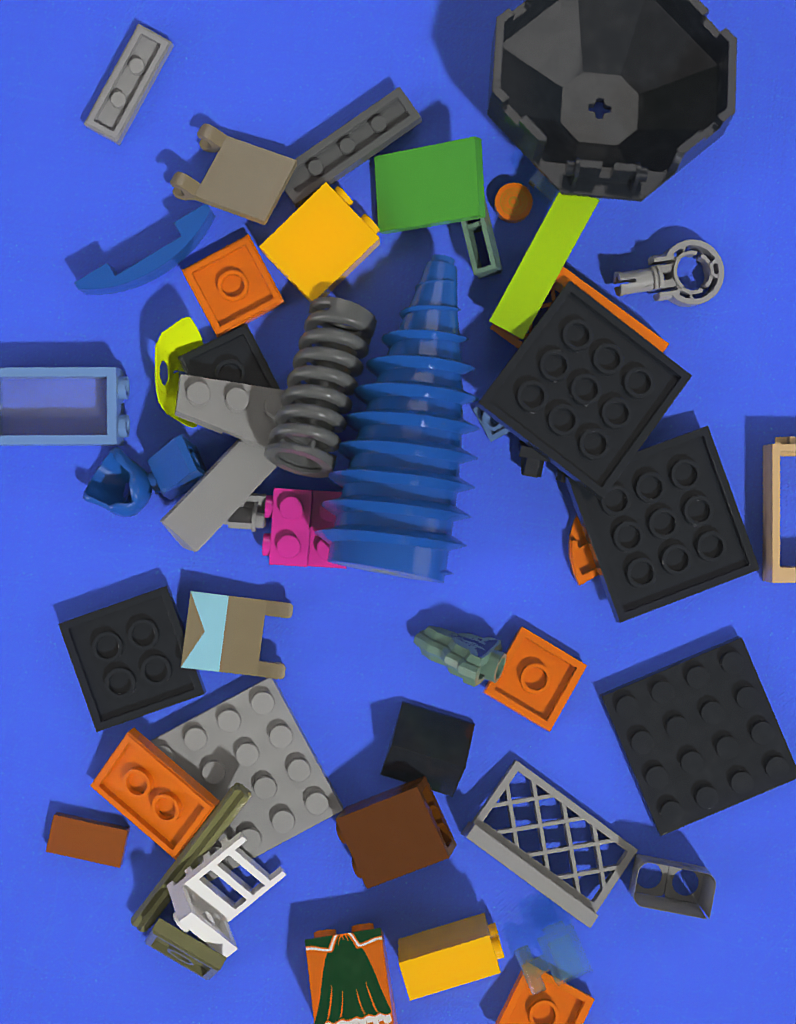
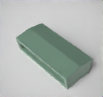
(485, 226)

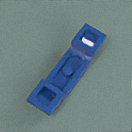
(107, 281)

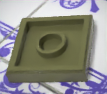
(184, 949)

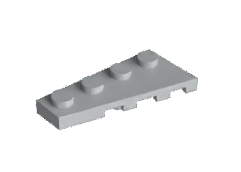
(230, 408)

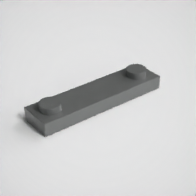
(352, 145)

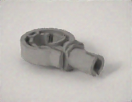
(652, 278)

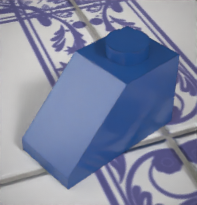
(175, 468)

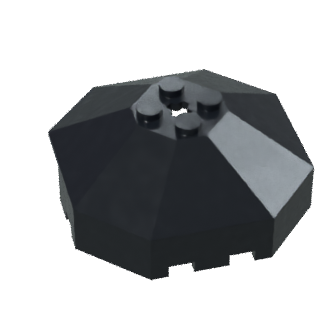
(648, 62)

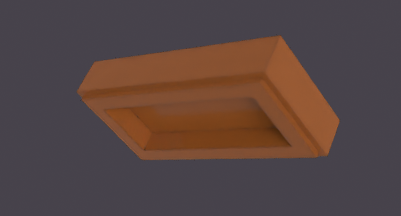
(88, 839)

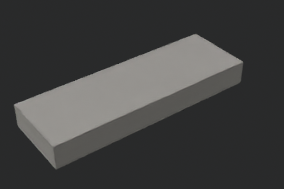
(129, 84)

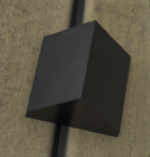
(428, 746)

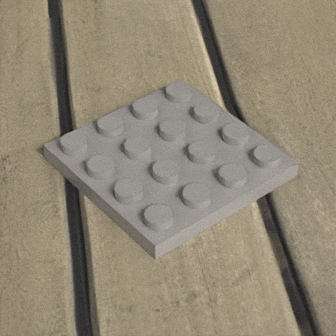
(262, 746)

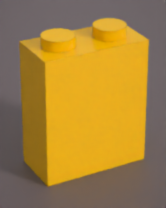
(321, 242)
(449, 956)

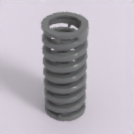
(327, 390)

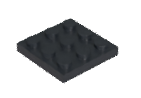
(131, 658)

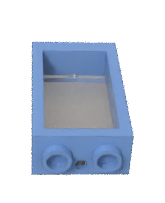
(63, 406)

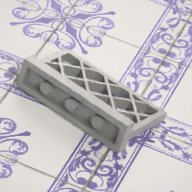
(532, 871)

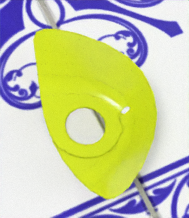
(172, 343)

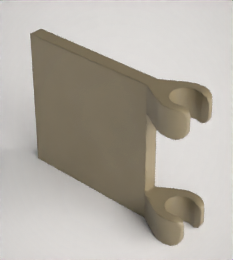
(240, 179)

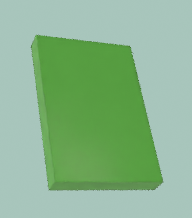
(430, 185)

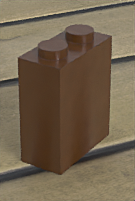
(395, 832)

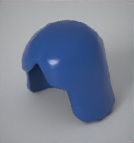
(109, 482)

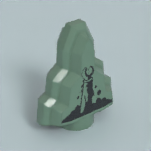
(463, 654)

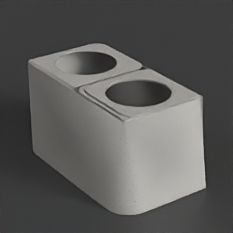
(673, 902)

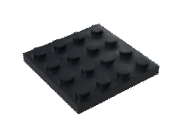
(584, 390)
(665, 526)
(700, 735)

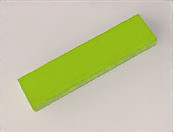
(542, 263)

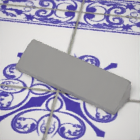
(217, 495)

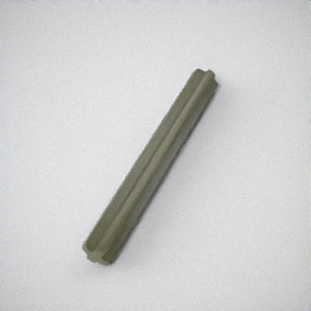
(192, 855)

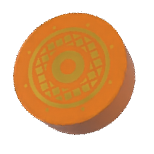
(513, 202)

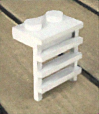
(205, 908)

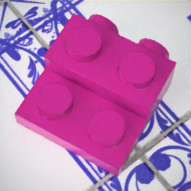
(294, 521)

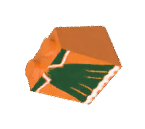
(350, 977)

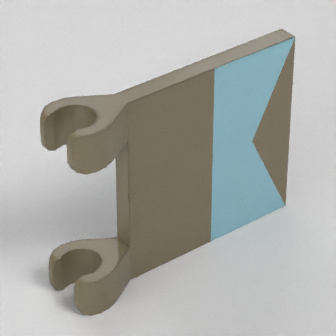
(227, 634)

